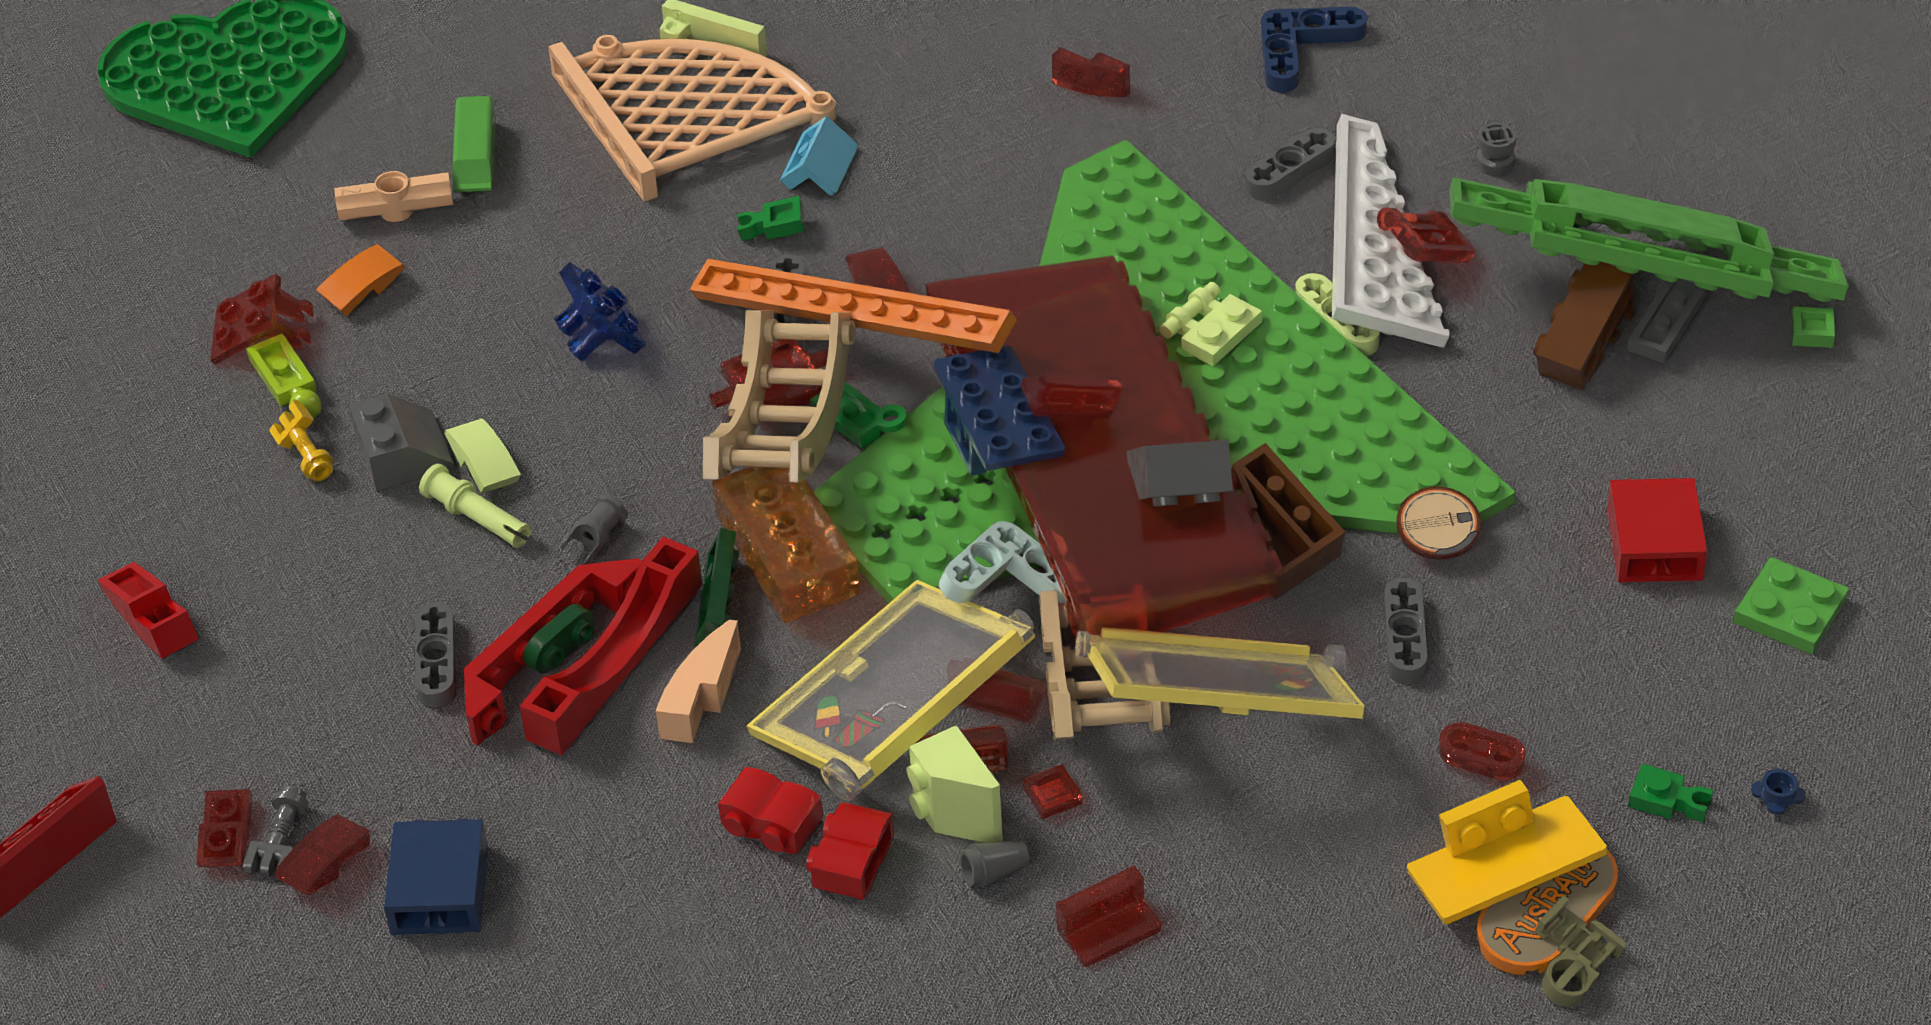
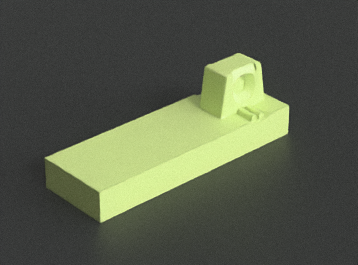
(697, 23)

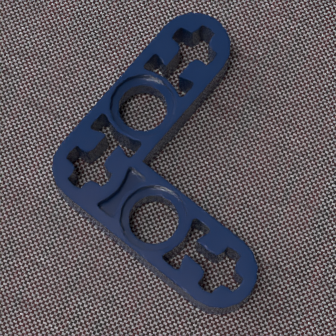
(1338, 26)

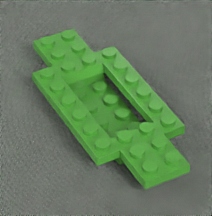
(1553, 207)

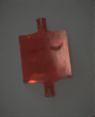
(785, 354)

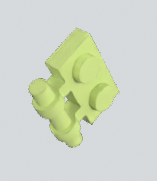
(1218, 331)

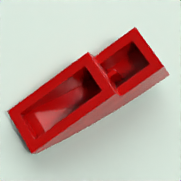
(149, 609)

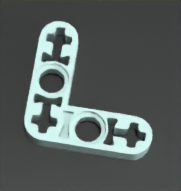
(1001, 557)

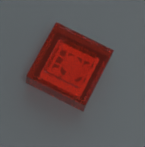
(1052, 791)

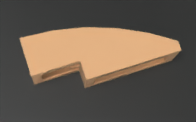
(699, 684)

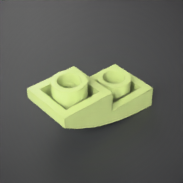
(484, 454)

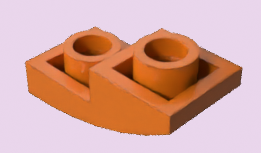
(356, 278)

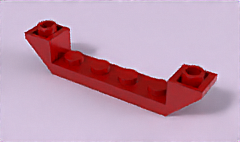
(504, 657)

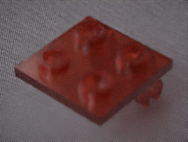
(252, 317)

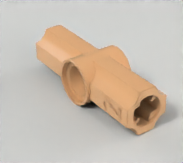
(393, 196)

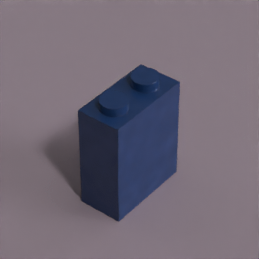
(436, 877)

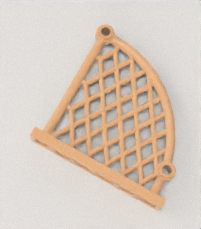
(641, 171)

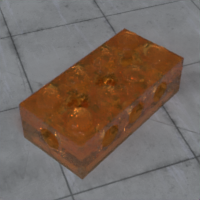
(797, 584)

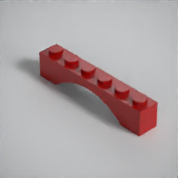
(570, 699)

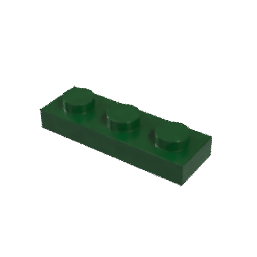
(717, 586)

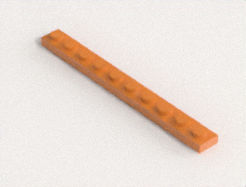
(870, 306)

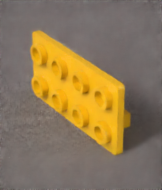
(1501, 850)

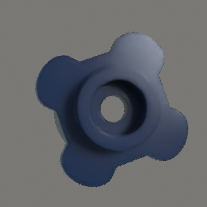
(1778, 790)

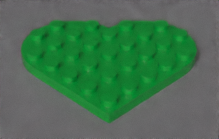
(225, 75)

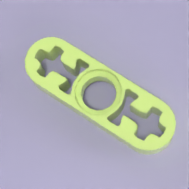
(1308, 288)

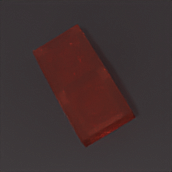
(1097, 76)
(876, 270)
(225, 828)
(318, 855)

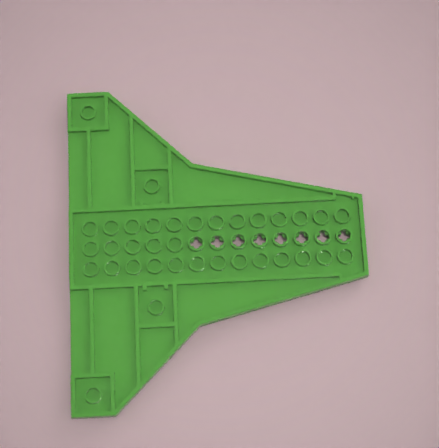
(1285, 385)

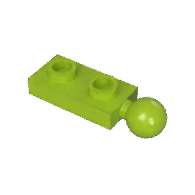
(284, 373)

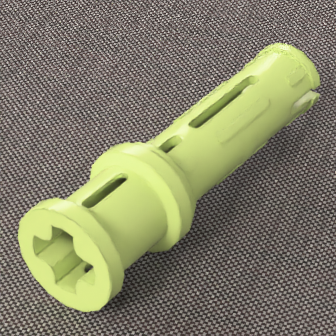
(461, 498)

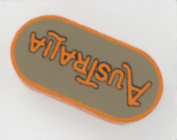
(1509, 926)

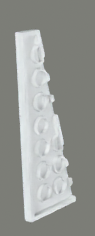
(1371, 273)

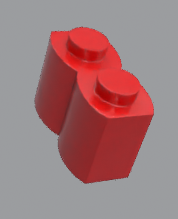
(770, 810)
(851, 850)

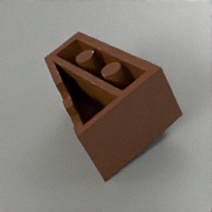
(1585, 323)
(1290, 515)

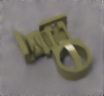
(1580, 952)

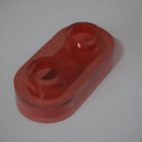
(1485, 751)

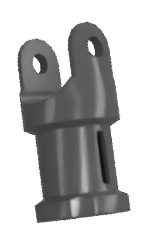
(595, 528)

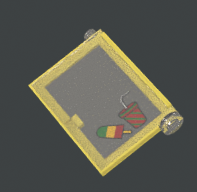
(1221, 672)
(890, 685)

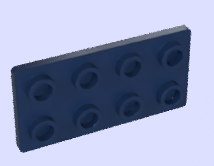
(991, 414)

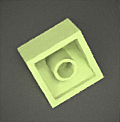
(954, 788)

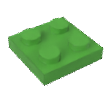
(1791, 605)

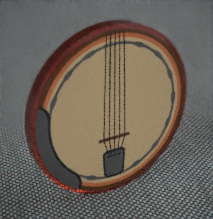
(1438, 523)

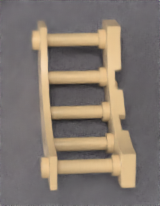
(735, 442)
(1063, 691)

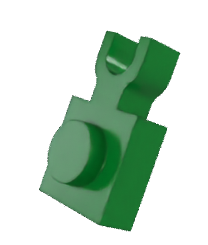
(776, 220)
(1664, 792)

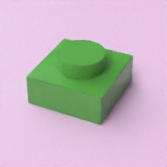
(1813, 327)

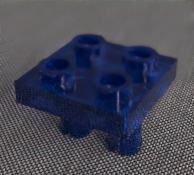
(601, 309)

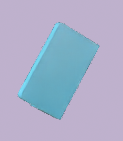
(820, 155)

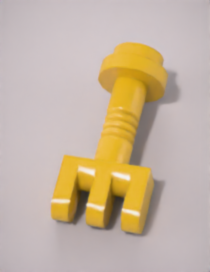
(315, 463)

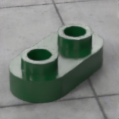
(559, 638)

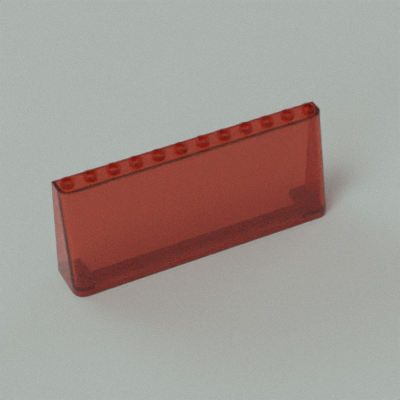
(1106, 547)

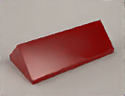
(52, 839)

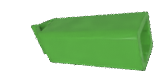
(474, 144)

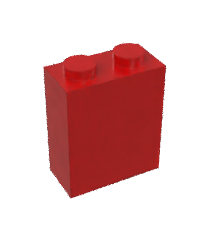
(1656, 530)

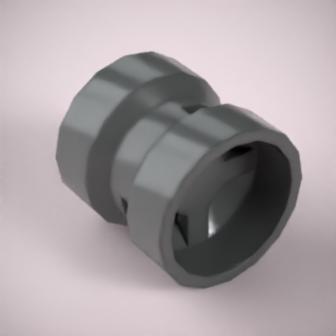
(1496, 149)

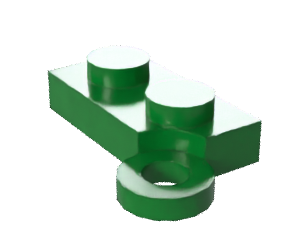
(862, 419)

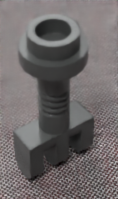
(289, 803)

